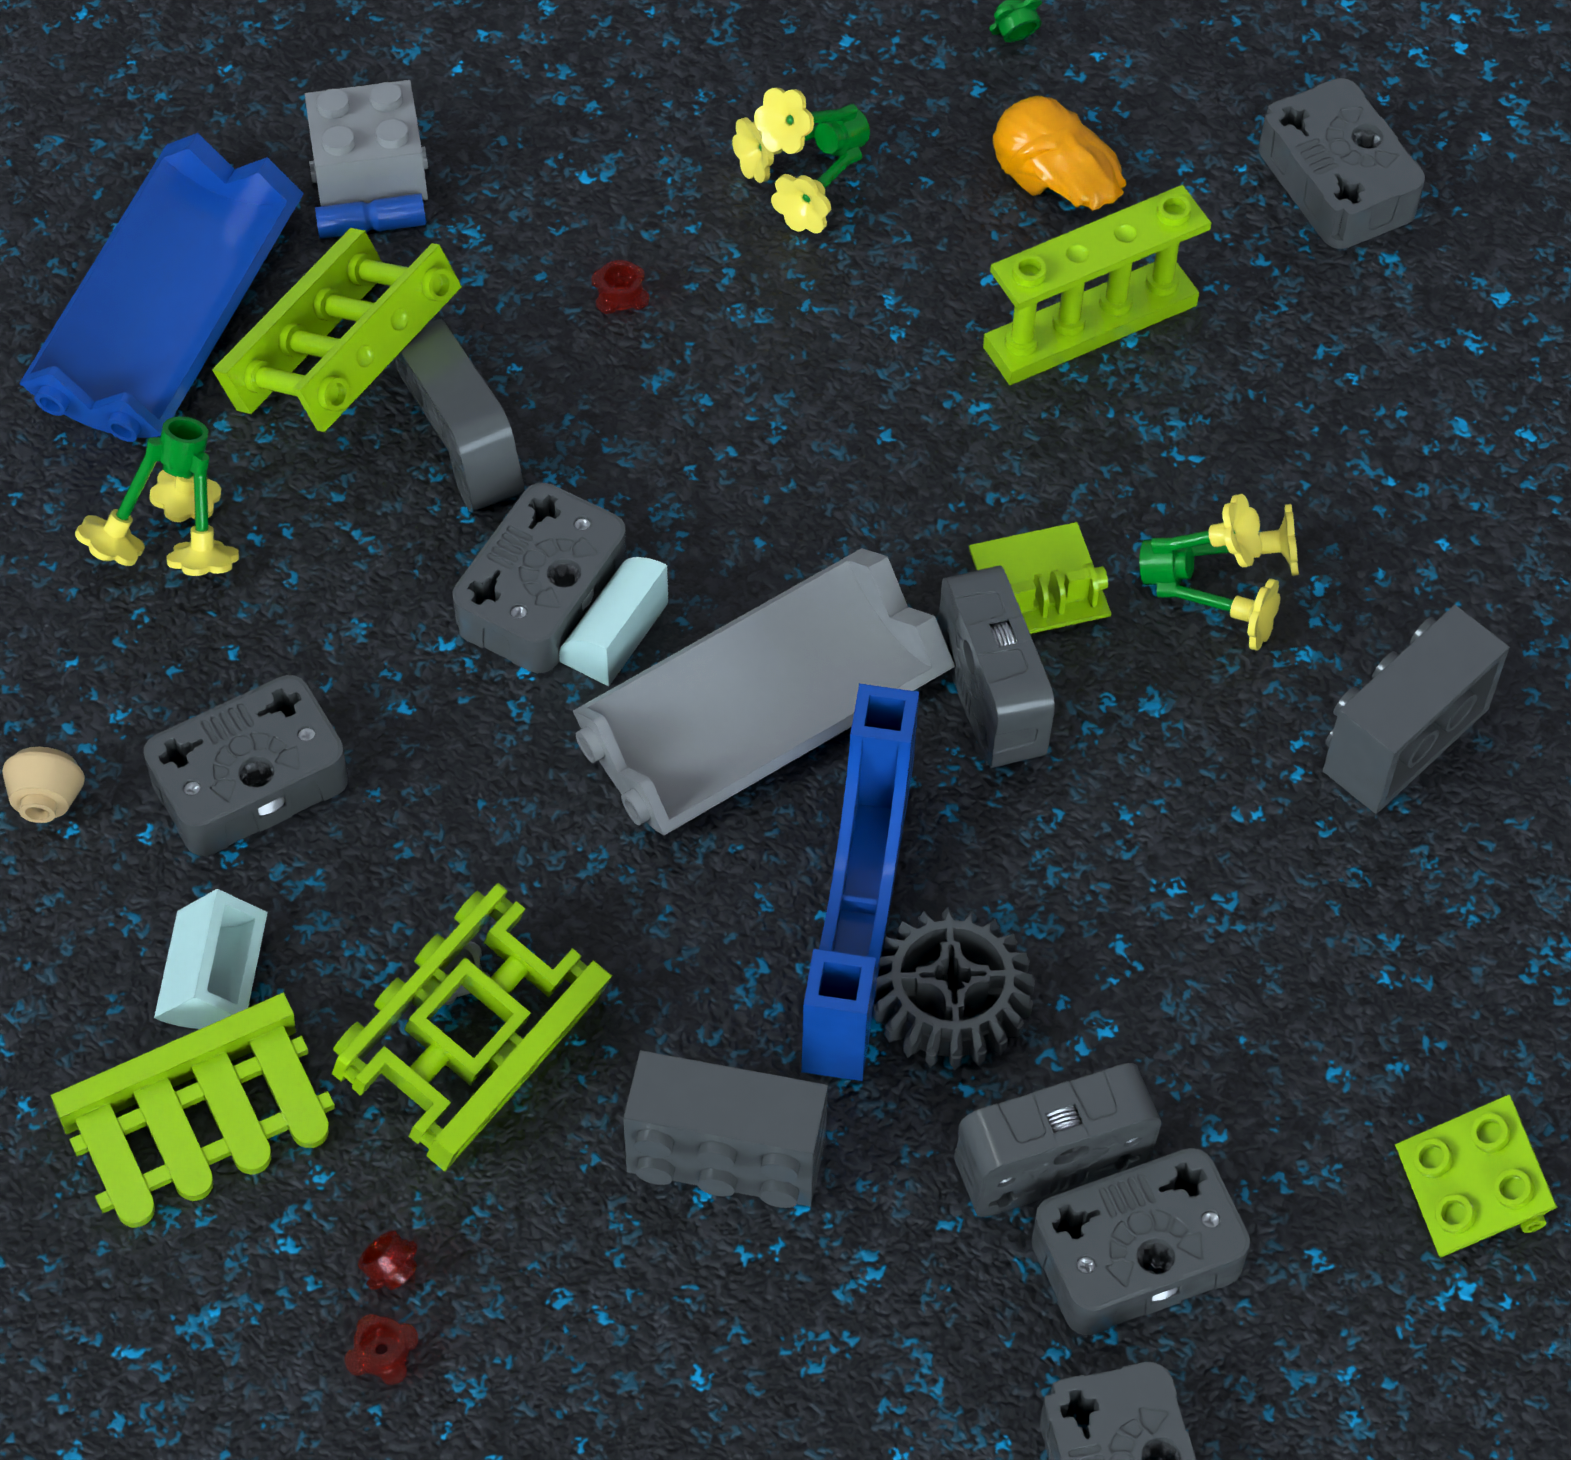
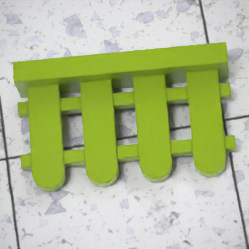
(150, 1084)

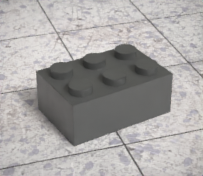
(1413, 707)
(725, 1129)

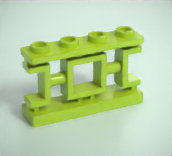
(505, 1054)

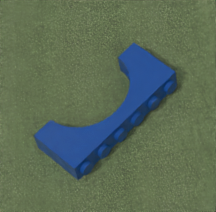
(856, 921)

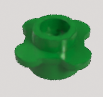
(1016, 19)

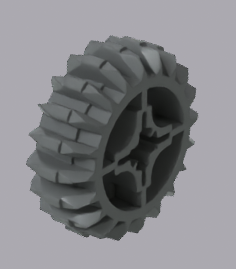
(996, 979)

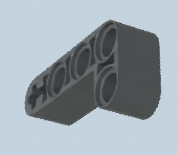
(463, 416)

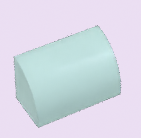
(617, 620)
(210, 961)

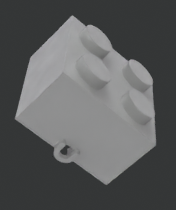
(365, 143)

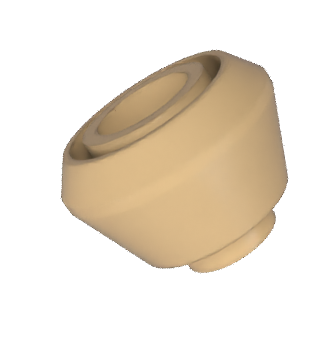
(42, 783)

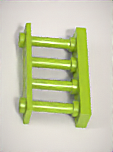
(314, 307)
(1107, 311)

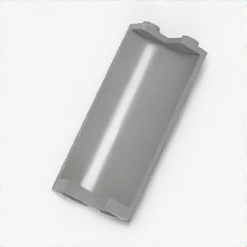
(758, 691)

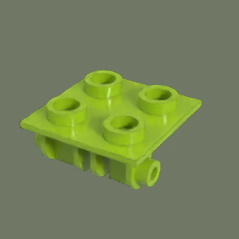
(1049, 576)
(1476, 1177)

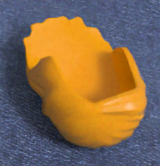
(1051, 148)

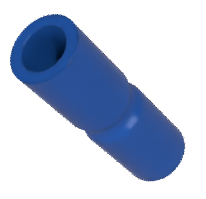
(376, 215)

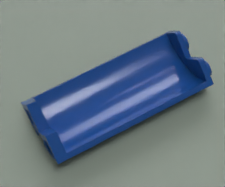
(161, 290)

